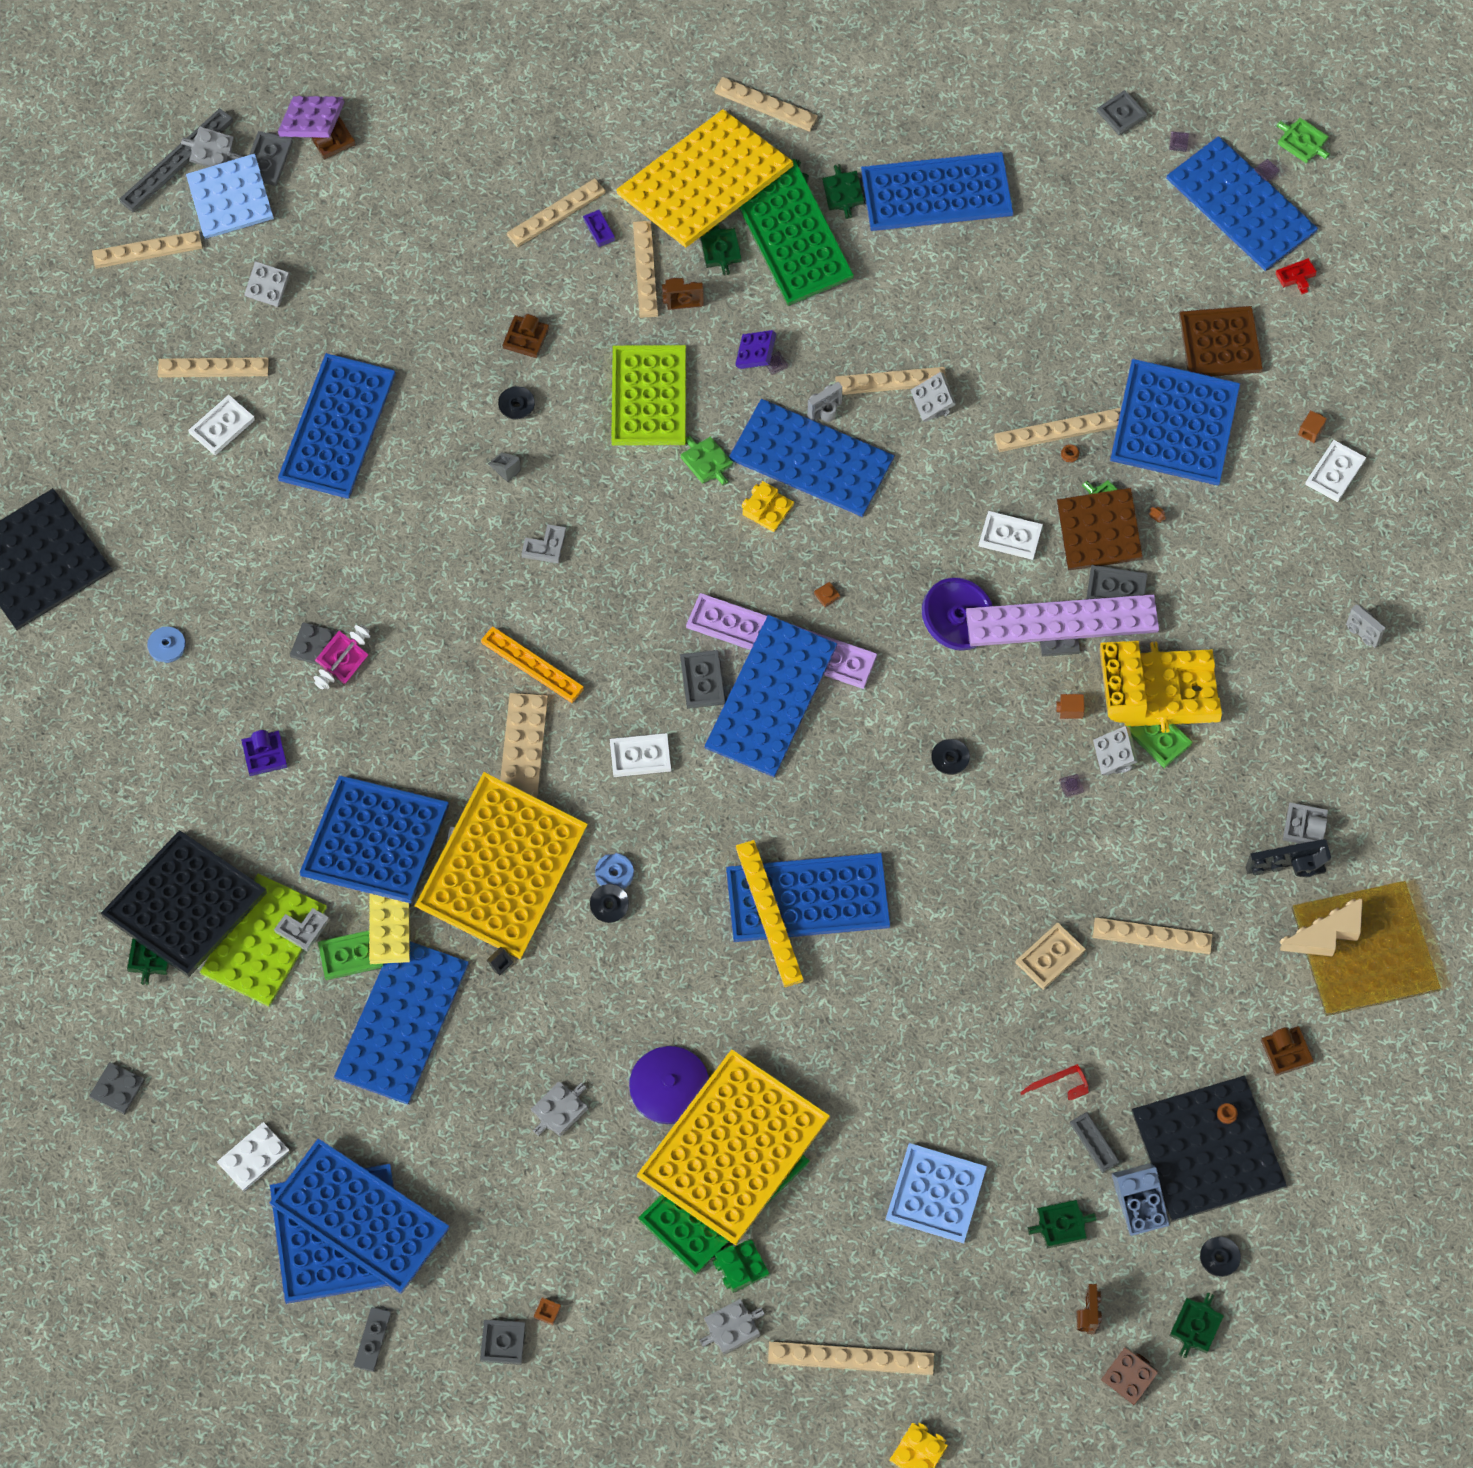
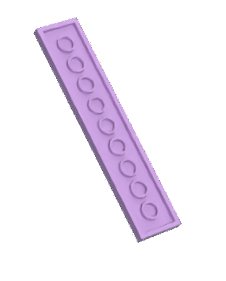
(1062, 620)
(742, 627)

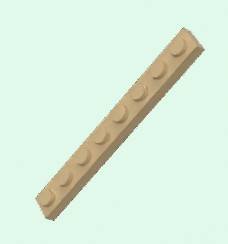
(1057, 430)
(851, 1358)

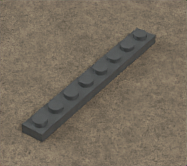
(170, 165)

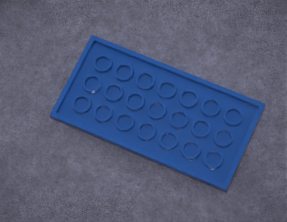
(936, 191)
(1241, 203)
(336, 426)
(811, 457)
(771, 696)
(814, 897)
(401, 1023)
(359, 1215)

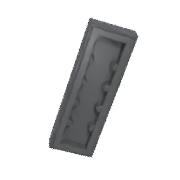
(1094, 1142)
(372, 1339)

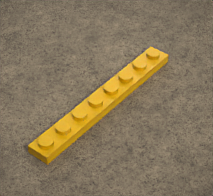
(769, 913)

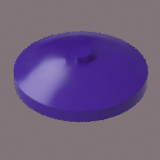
(946, 608)
(666, 1083)

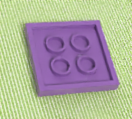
(311, 116)

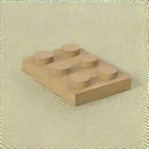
(1050, 956)

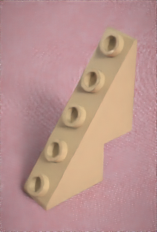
(1322, 935)

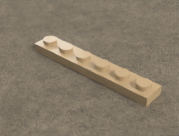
(766, 104)
(556, 212)
(147, 249)
(645, 269)
(213, 367)
(886, 380)
(1152, 935)

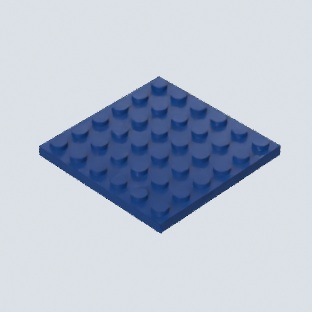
(1175, 422)
(374, 839)
(313, 1267)

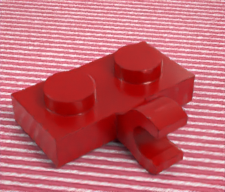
(1297, 274)

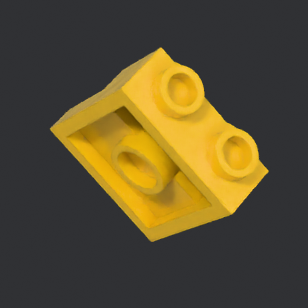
(766, 506)
(919, 1448)

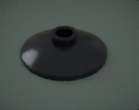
(516, 395)
(950, 748)
(605, 894)
(1225, 1248)

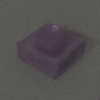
(1178, 141)
(1267, 170)
(777, 363)
(1071, 785)

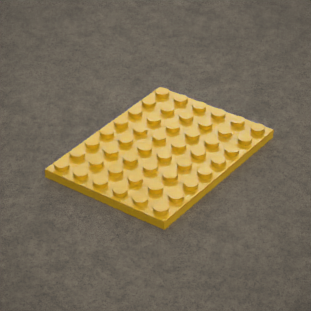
(704, 178)
(501, 865)
(733, 1147)

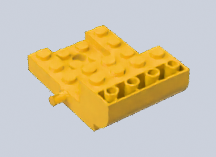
(1158, 685)

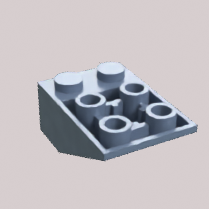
(1141, 1198)

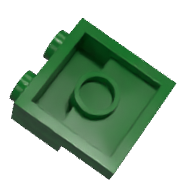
(740, 1265)

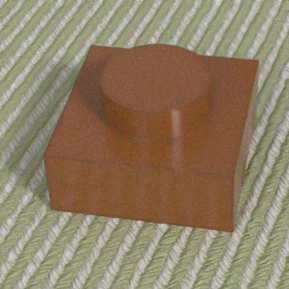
(827, 594)
(547, 1311)

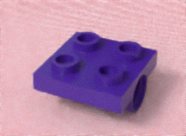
(755, 349)
(264, 752)

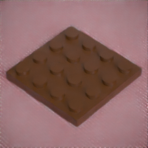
(1220, 341)
(1099, 529)

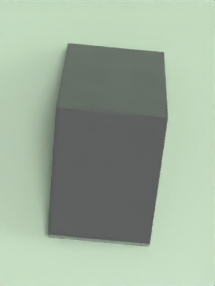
(506, 465)

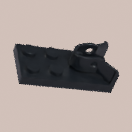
(1302, 857)

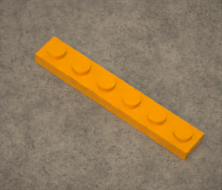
(532, 664)

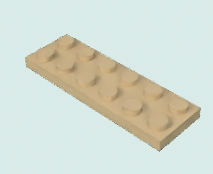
(524, 742)

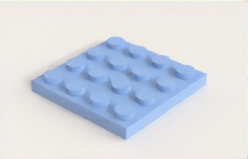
(229, 196)
(936, 1193)

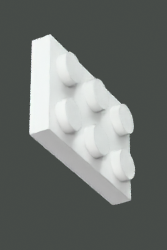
(221, 425)
(1335, 471)
(1010, 535)
(640, 755)
(253, 1156)

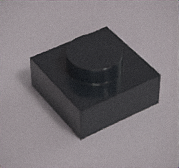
(499, 961)

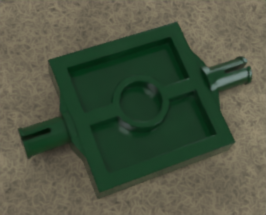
(843, 191)
(720, 248)
(145, 962)
(1061, 1224)
(1196, 1325)

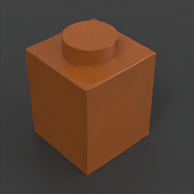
(1312, 426)
(1070, 706)

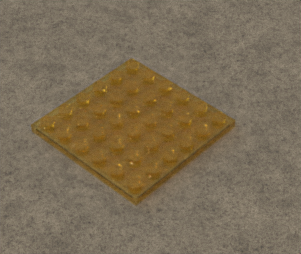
(1385, 961)

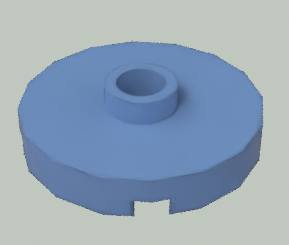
(169, 652)
(618, 863)

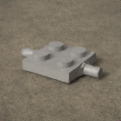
(210, 148)
(559, 1109)
(731, 1327)

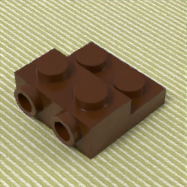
(681, 295)

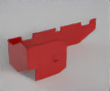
(1074, 1093)

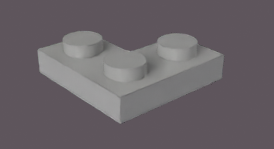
(546, 550)
(305, 933)

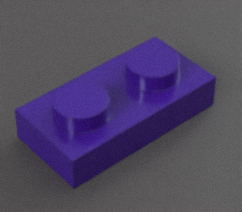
(599, 228)

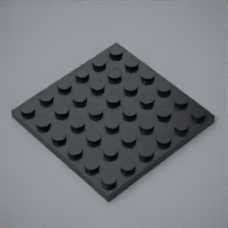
(44, 559)
(184, 903)
(1203, 1159)

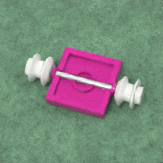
(341, 657)

